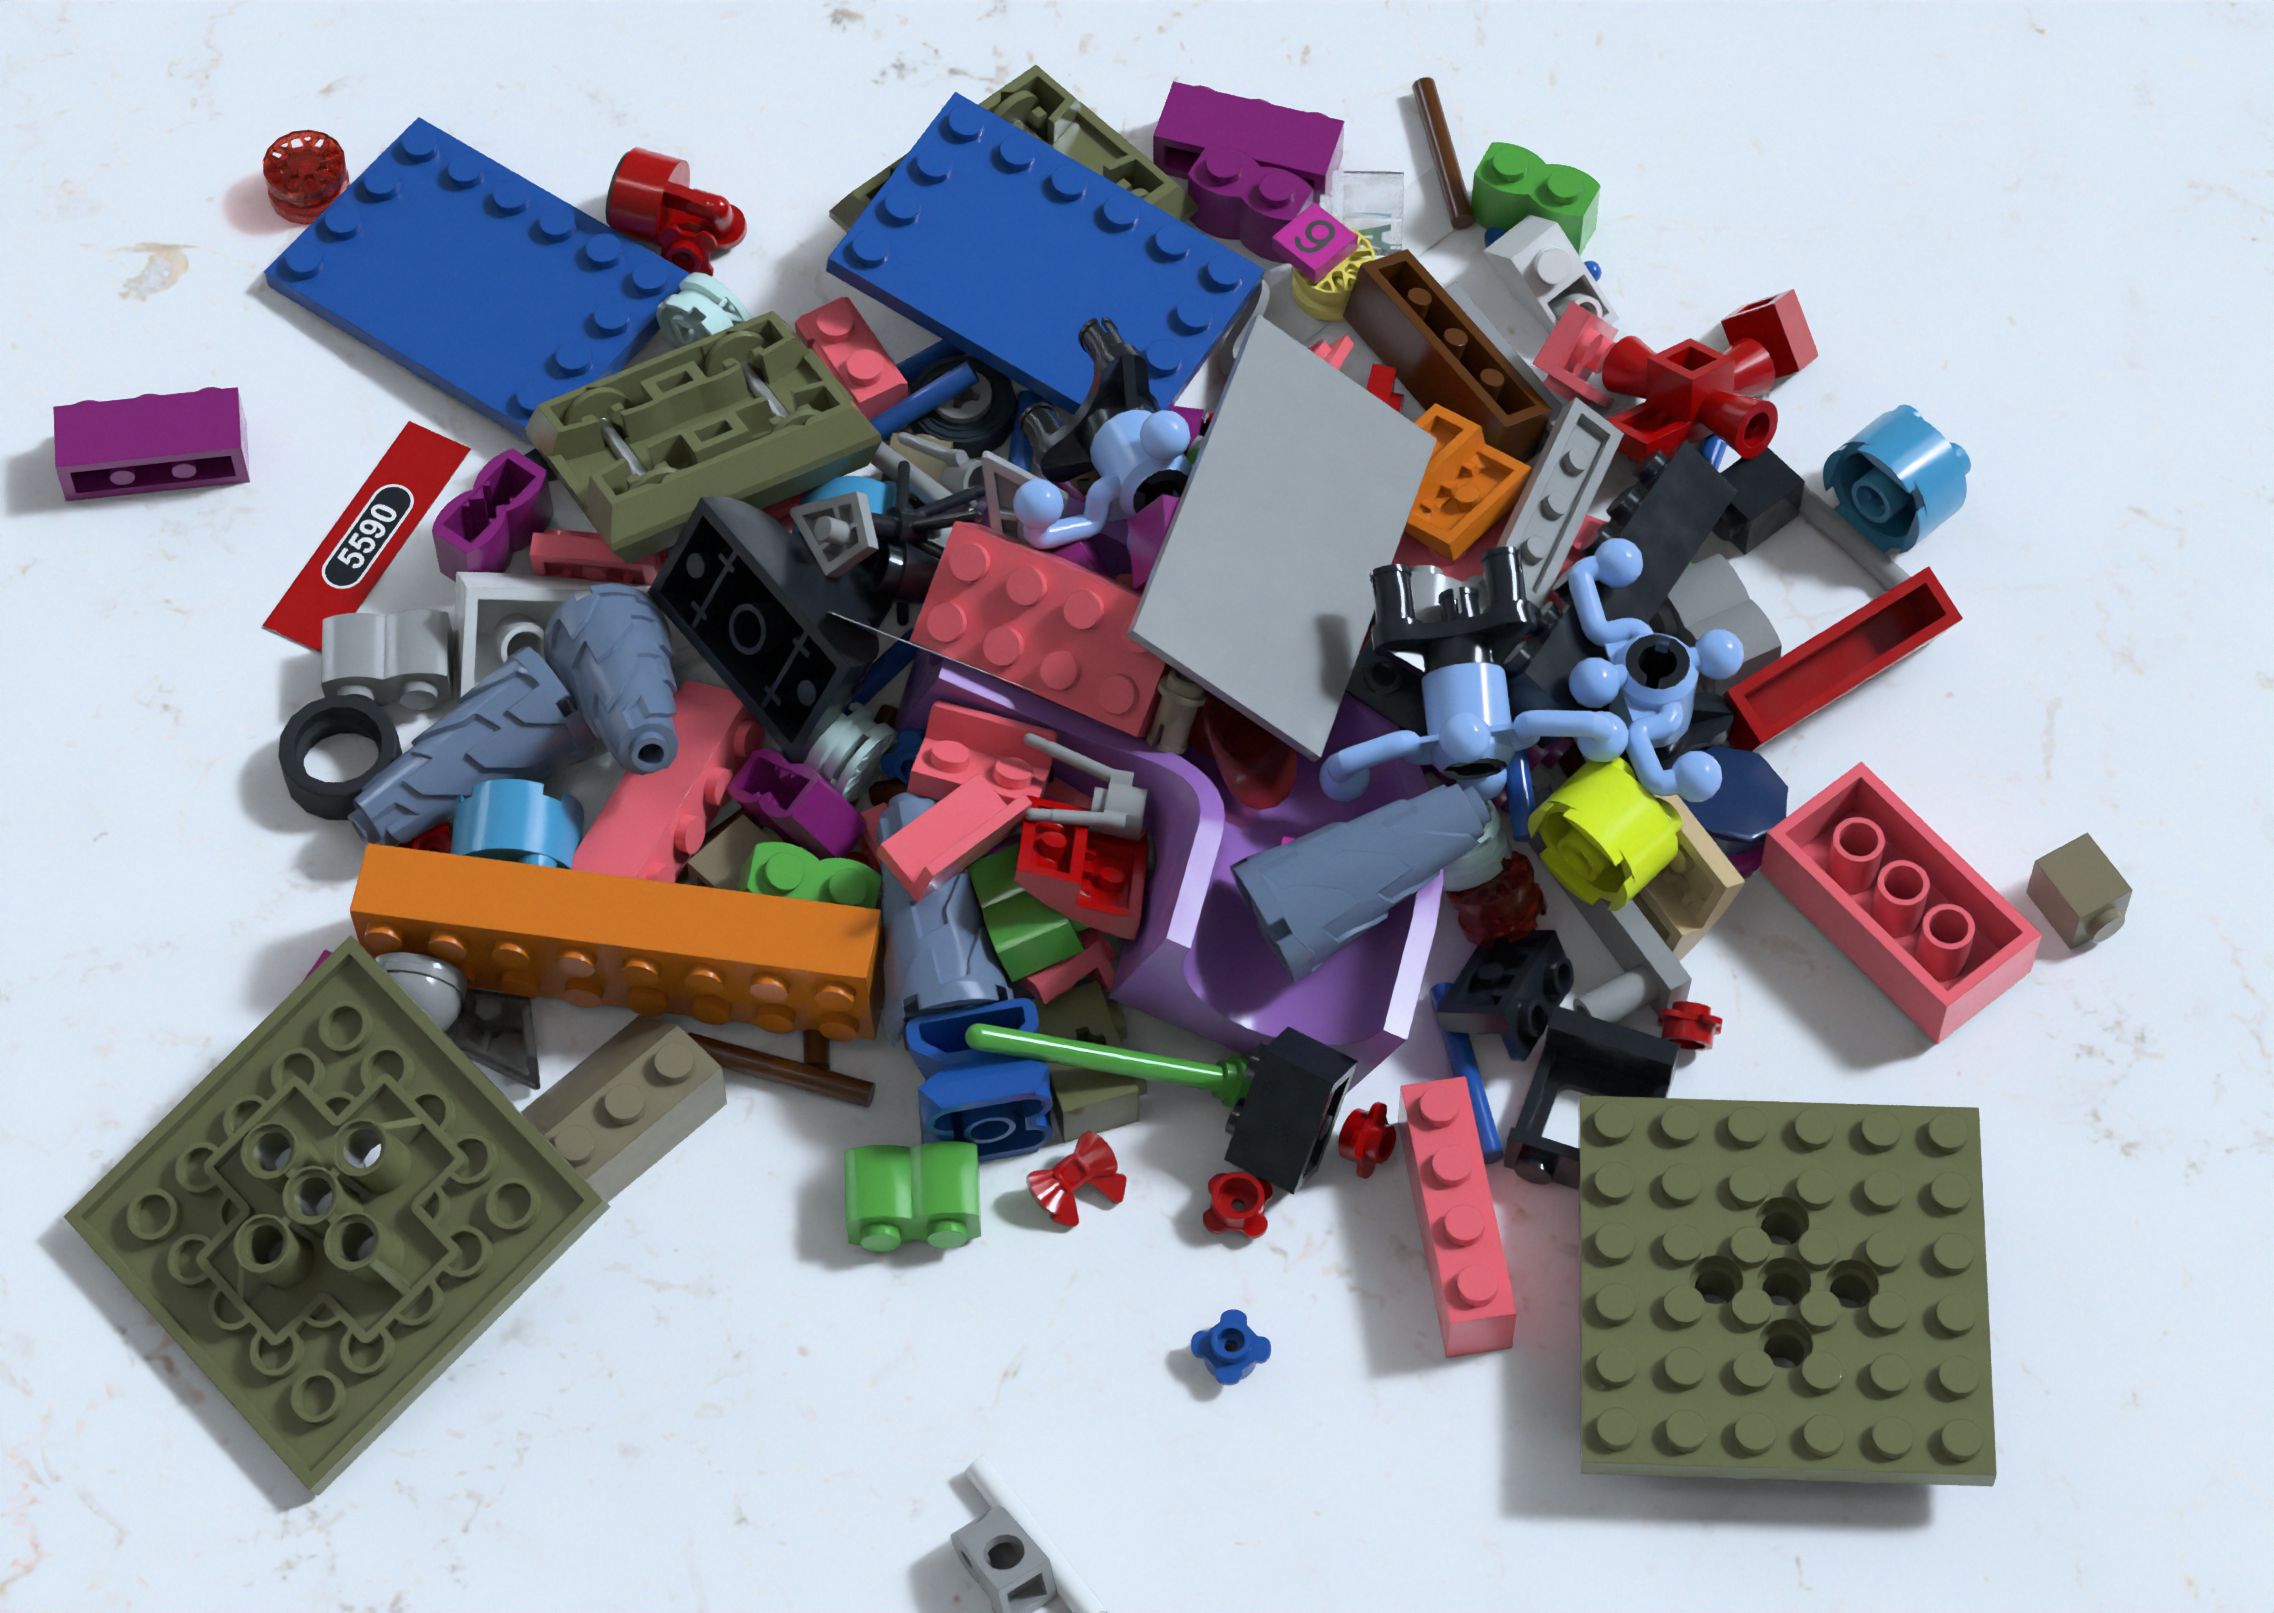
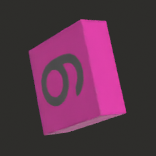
(1314, 242)

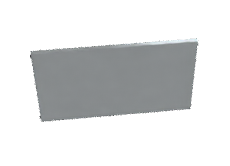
(1277, 538)

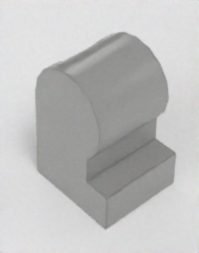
(1005, 1562)

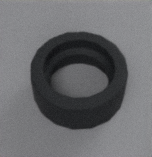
(322, 720)

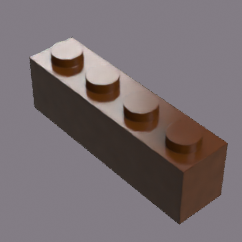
(1444, 353)

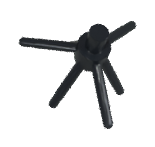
(915, 525)

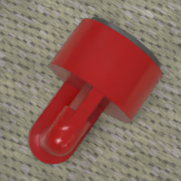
(655, 192)

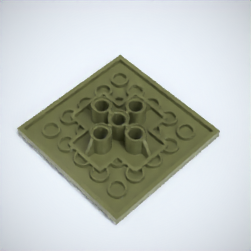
(458, 1206)
(1874, 1212)

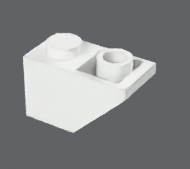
(1546, 272)

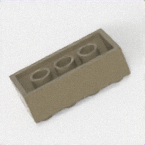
(630, 1103)

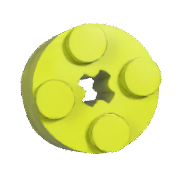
(1605, 833)

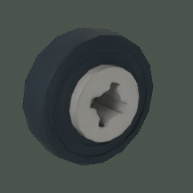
(983, 418)

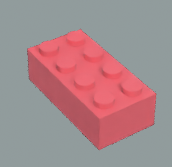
(1041, 627)
(1899, 902)

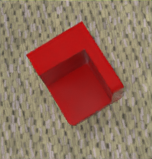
(1779, 327)

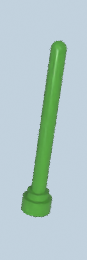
(1224, 1079)

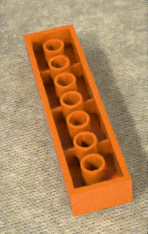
(628, 941)

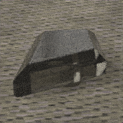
(500, 1035)

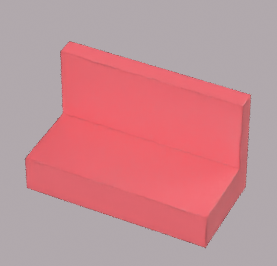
(950, 836)

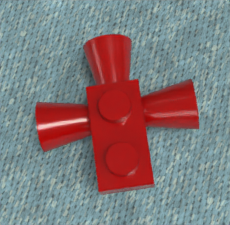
(1692, 395)

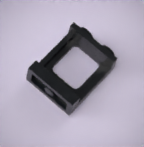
(1593, 1060)

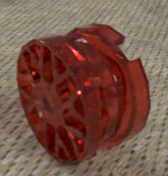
(304, 177)
(1502, 905)

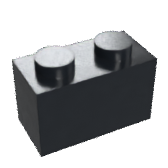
(1288, 1109)

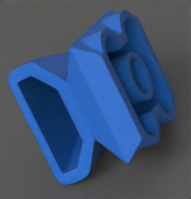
(979, 1094)

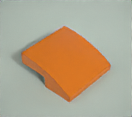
(1463, 485)

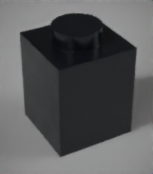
(1764, 503)

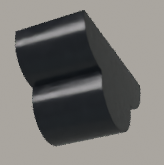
(761, 620)

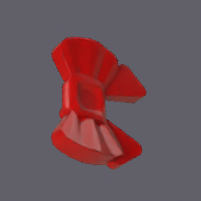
(1091, 1163)

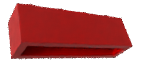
(1839, 660)

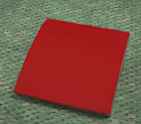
(1082, 872)

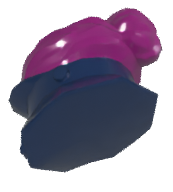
(1743, 808)

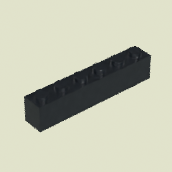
(1668, 520)

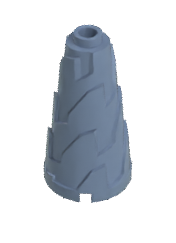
(618, 672)
(502, 729)
(1349, 874)
(934, 948)

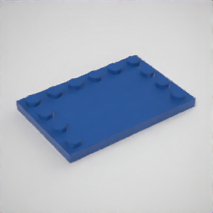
(1023, 246)
(476, 278)

